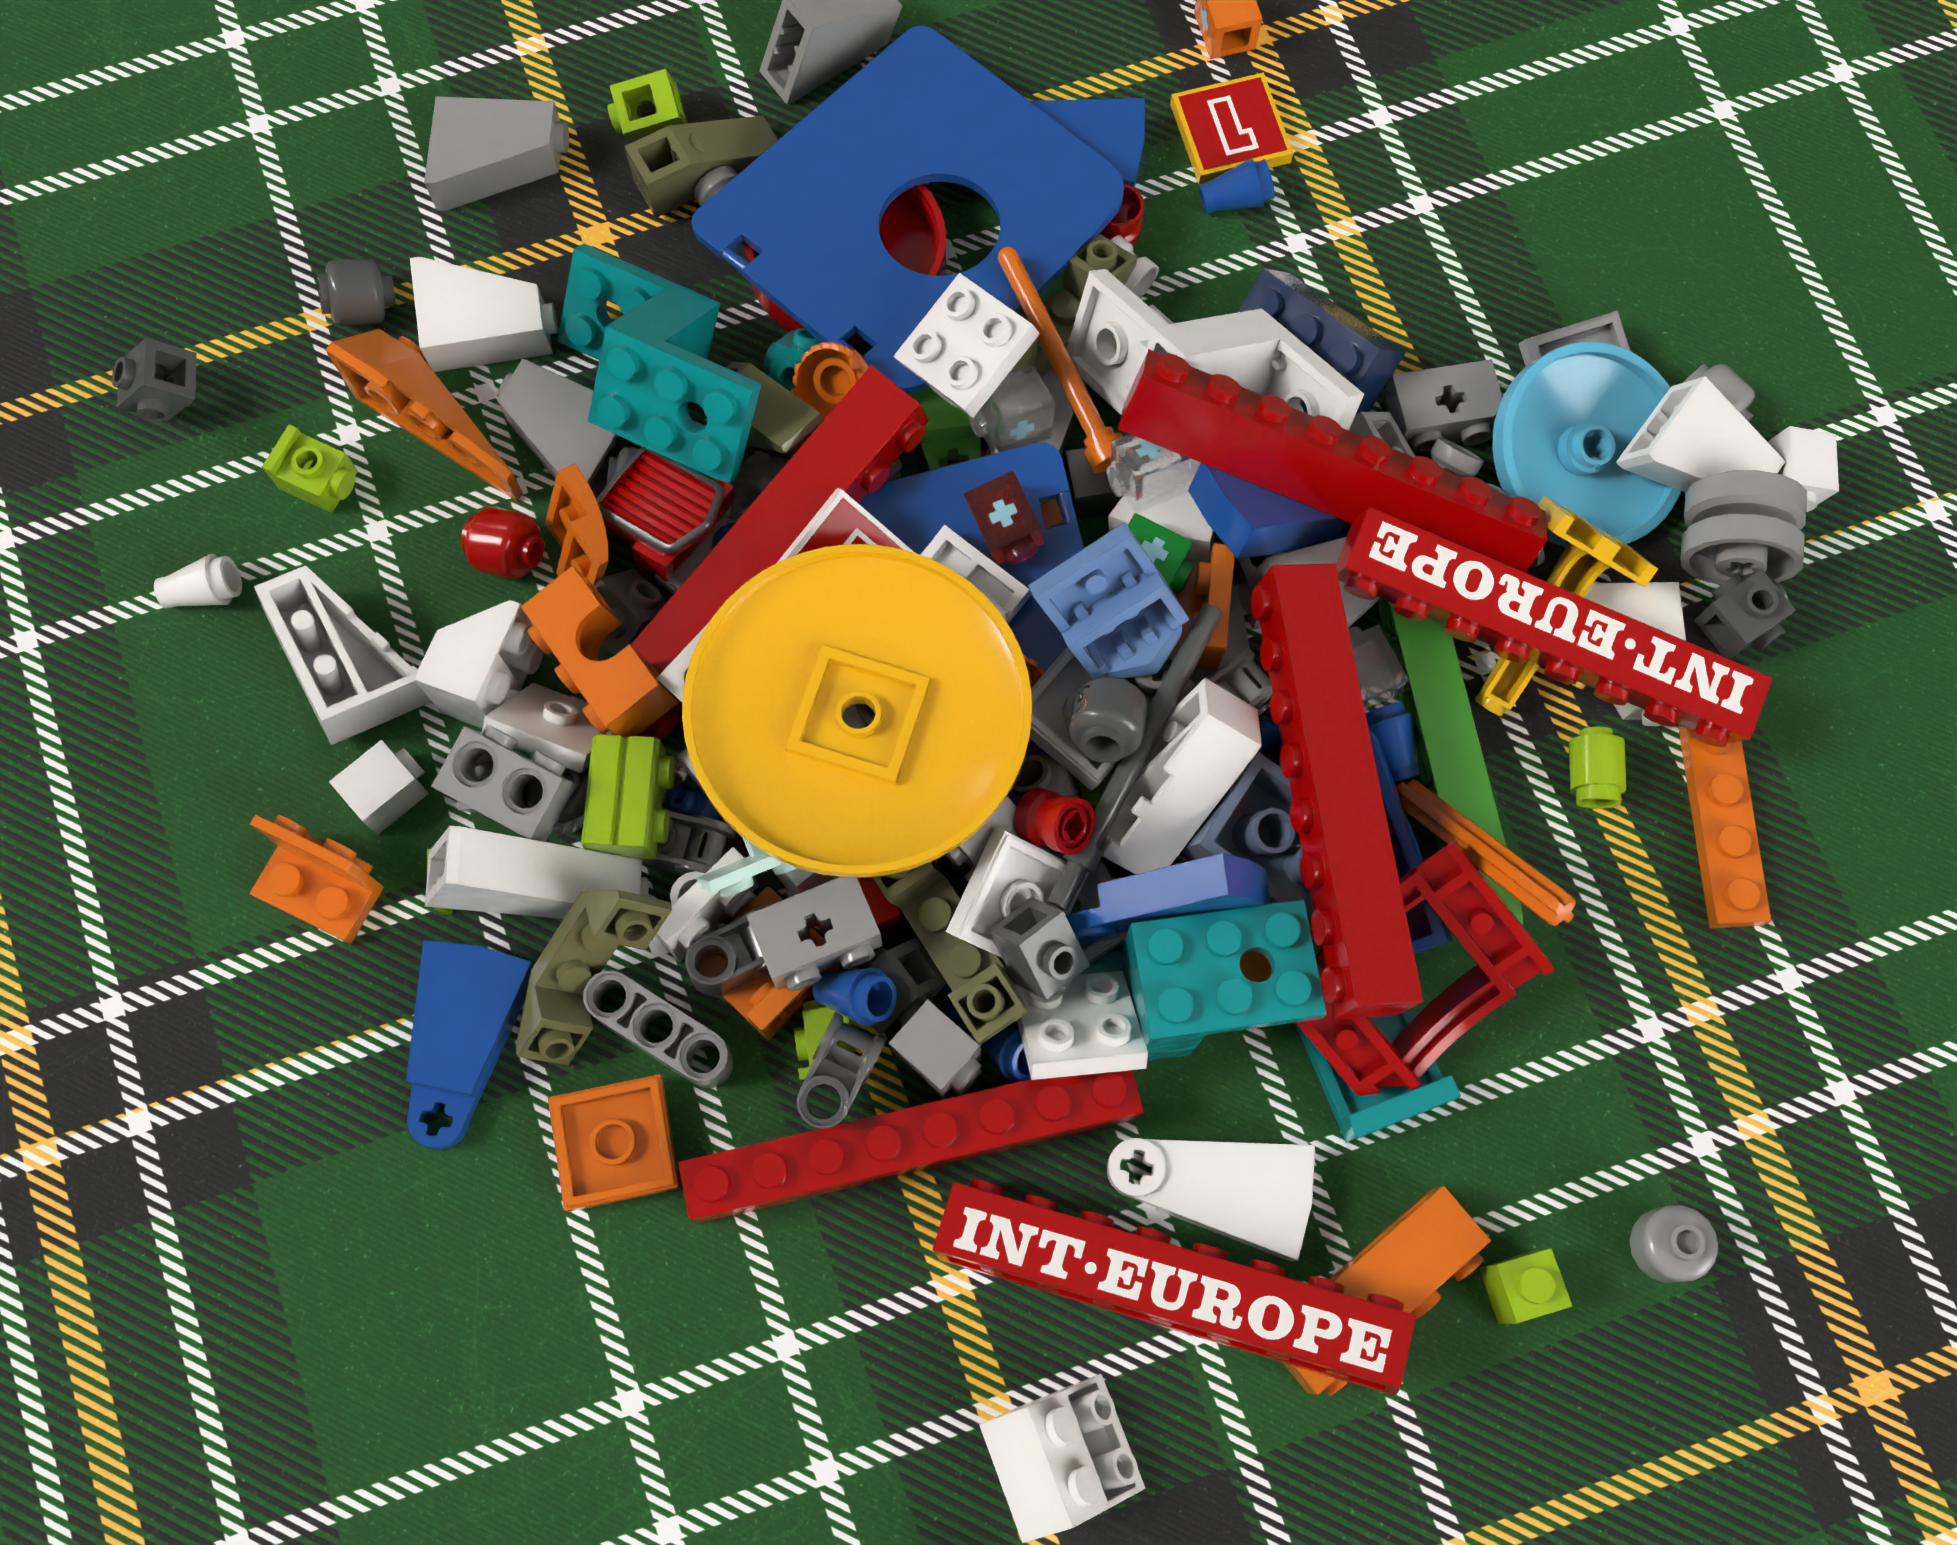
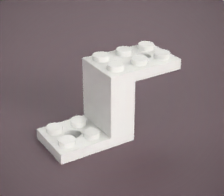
(1239, 345)

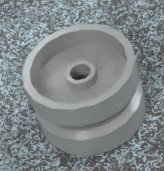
(1744, 525)

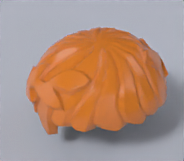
(827, 375)

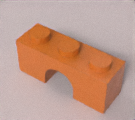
(572, 623)

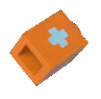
(1228, 25)

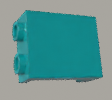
(1369, 1113)

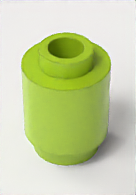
(1597, 768)

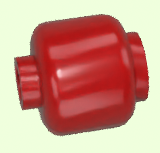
(502, 543)

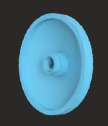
(1567, 428)

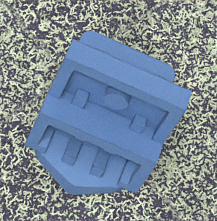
(1112, 607)

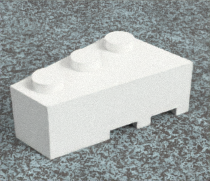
(339, 661)
(1184, 777)

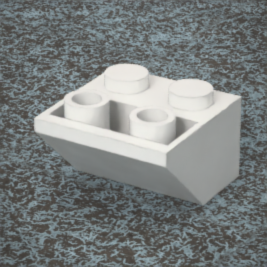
(479, 662)
(1062, 1459)

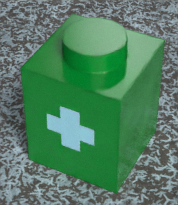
(1166, 550)

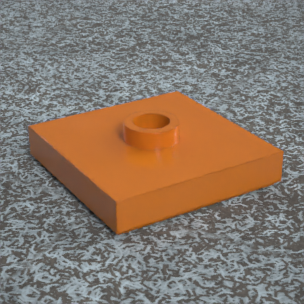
(613, 1143)

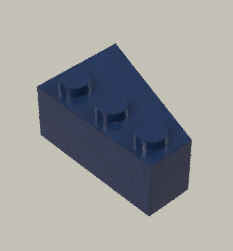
(1327, 330)

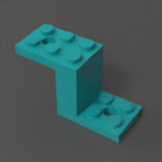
(656, 364)
(1190, 978)

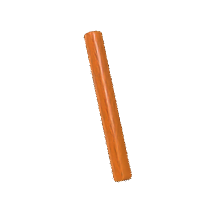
(1488, 854)

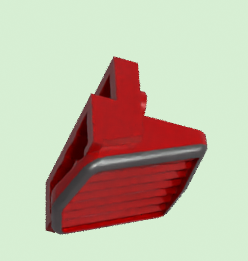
(662, 510)

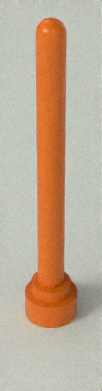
(1098, 435)

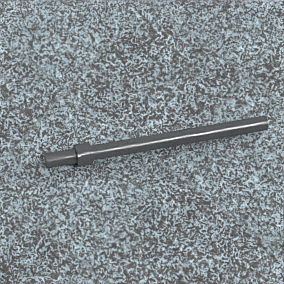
(1130, 766)

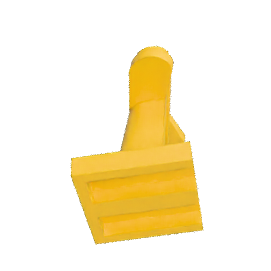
(1582, 561)

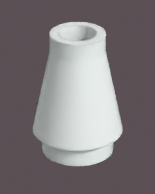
(201, 583)

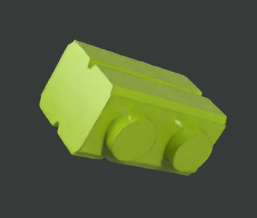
(626, 796)

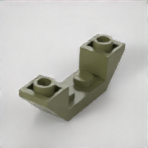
(1063, 306)
(597, 923)
(978, 979)

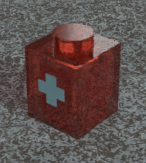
(1005, 519)

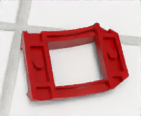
(1490, 934)

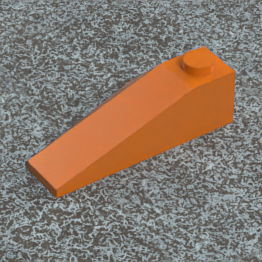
(404, 389)

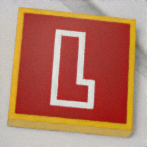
(1230, 125)

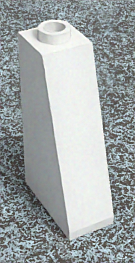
(520, 874)

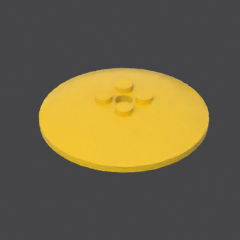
(841, 633)

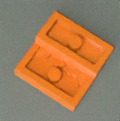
(577, 525)

